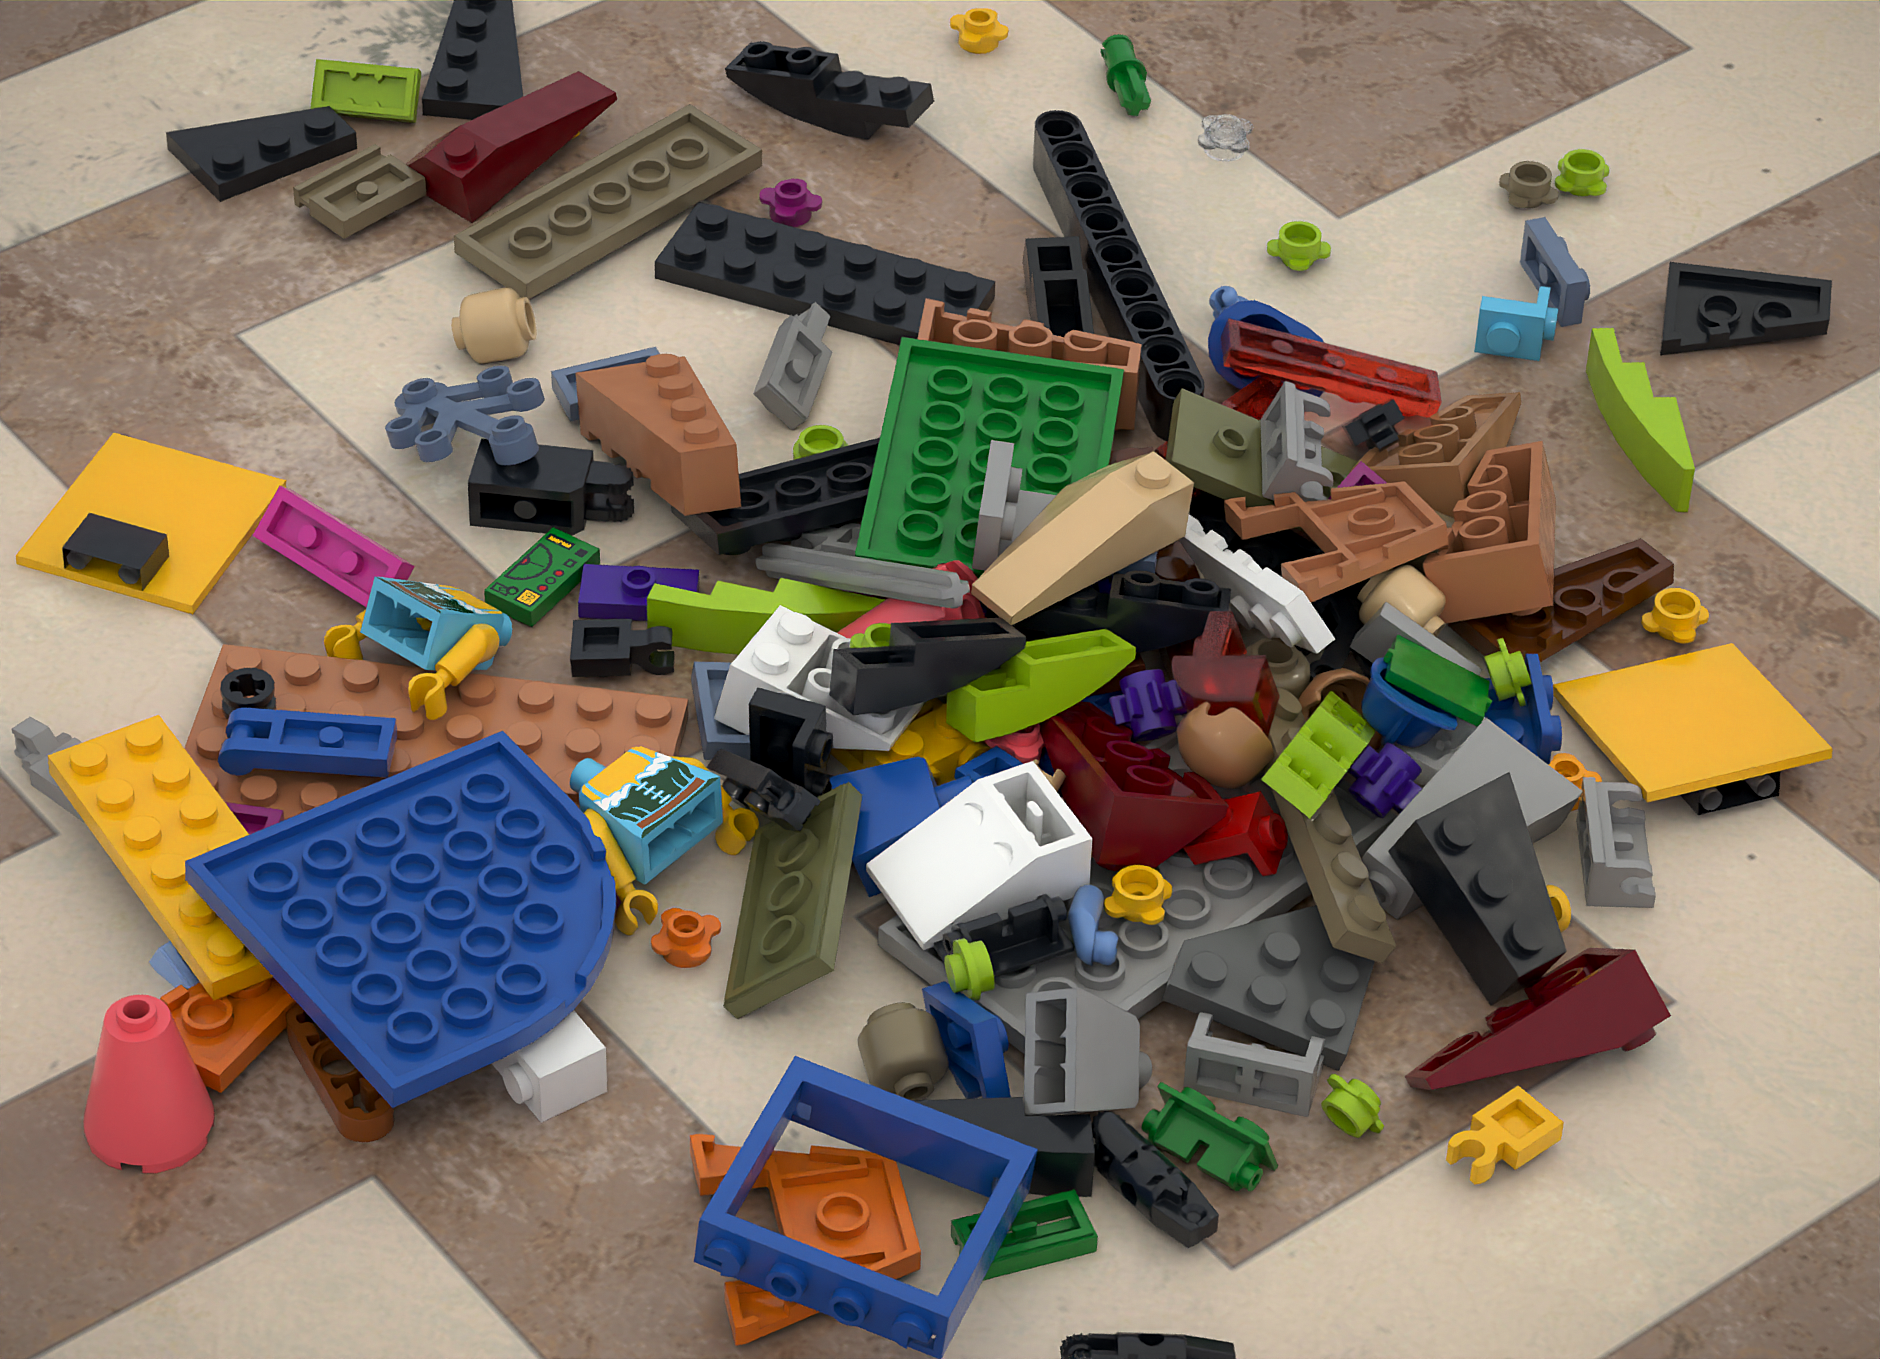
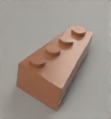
(1036, 340)
(664, 430)
(1500, 539)

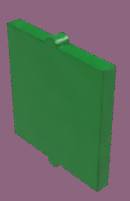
(1437, 680)

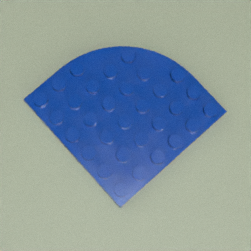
(426, 913)

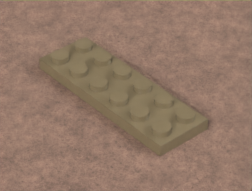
(607, 201)

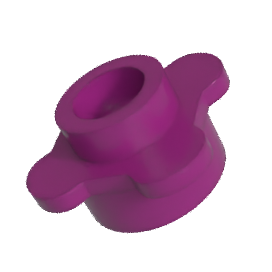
(790, 202)

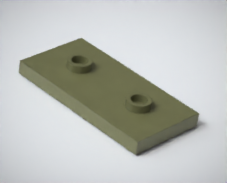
(1223, 450)
(793, 903)

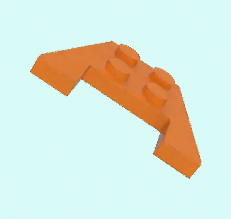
(826, 1199)

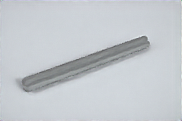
(863, 575)

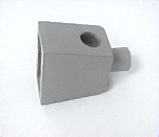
(1080, 1054)

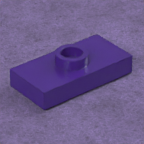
(624, 590)

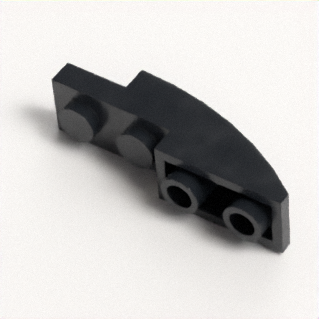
(816, 91)
(1139, 610)

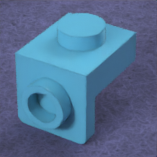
(1515, 326)

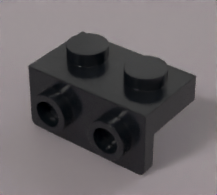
(791, 739)

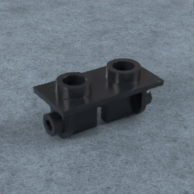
(1021, 940)

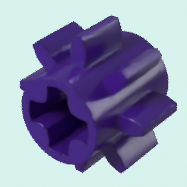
(1148, 705)
(1384, 779)

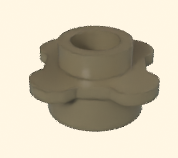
(1529, 185)

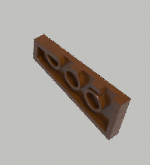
(1583, 599)

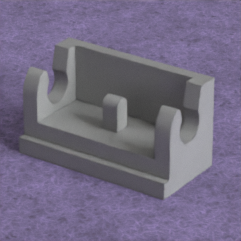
(1293, 446)
(1613, 846)
(1251, 1071)

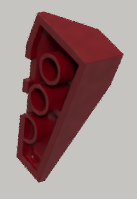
(497, 151)
(1126, 792)
(1574, 1011)

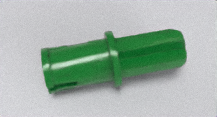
(1126, 74)

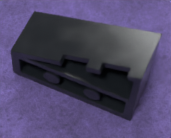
(1484, 887)

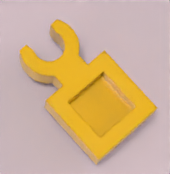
(1506, 1129)

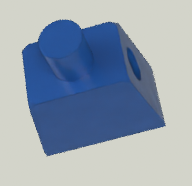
(892, 804)

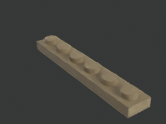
(1331, 857)

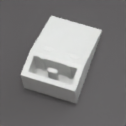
(796, 660)
(984, 854)

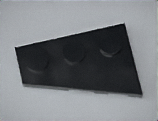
(260, 150)
(1739, 307)

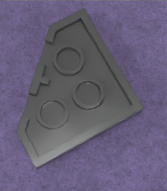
(1275, 983)

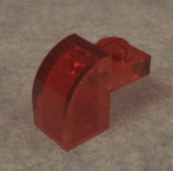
(1225, 674)

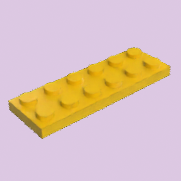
(150, 817)

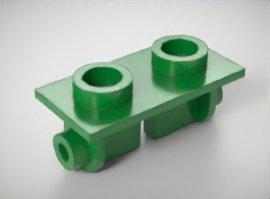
(1232, 1147)

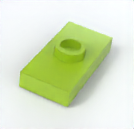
(367, 90)

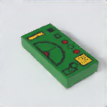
(541, 577)

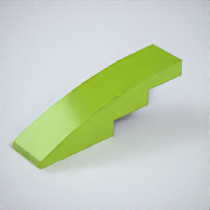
(1643, 425)
(737, 612)
(1319, 754)

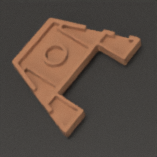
(1357, 529)

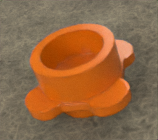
(685, 937)

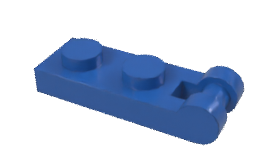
(307, 742)

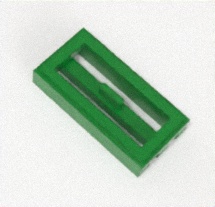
(1037, 1245)

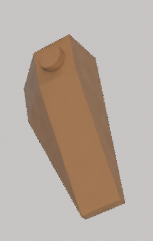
(1445, 455)

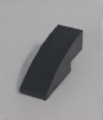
(1057, 284)
(921, 663)
(1062, 1141)

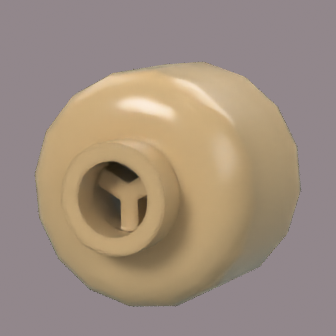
(494, 325)
(1407, 592)

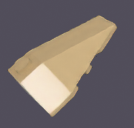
(1088, 535)

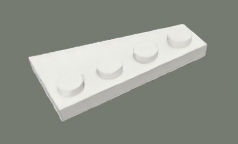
(1257, 596)

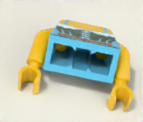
(432, 628)
(650, 815)

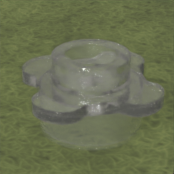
(1225, 137)

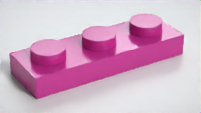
(327, 546)

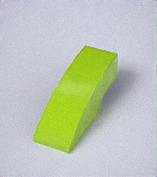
(1037, 683)

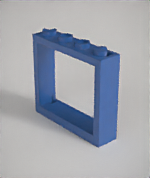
(899, 1132)

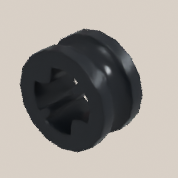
(247, 683)

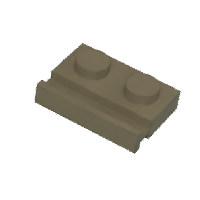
(359, 191)

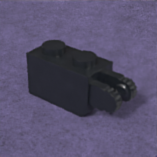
(547, 491)

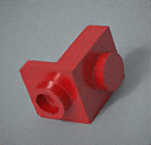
(1247, 828)

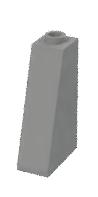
(1484, 756)

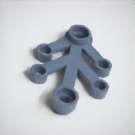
(433, 402)

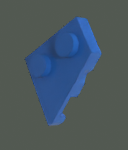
(971, 1040)

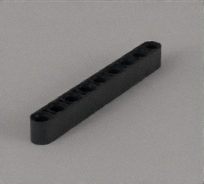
(1114, 262)

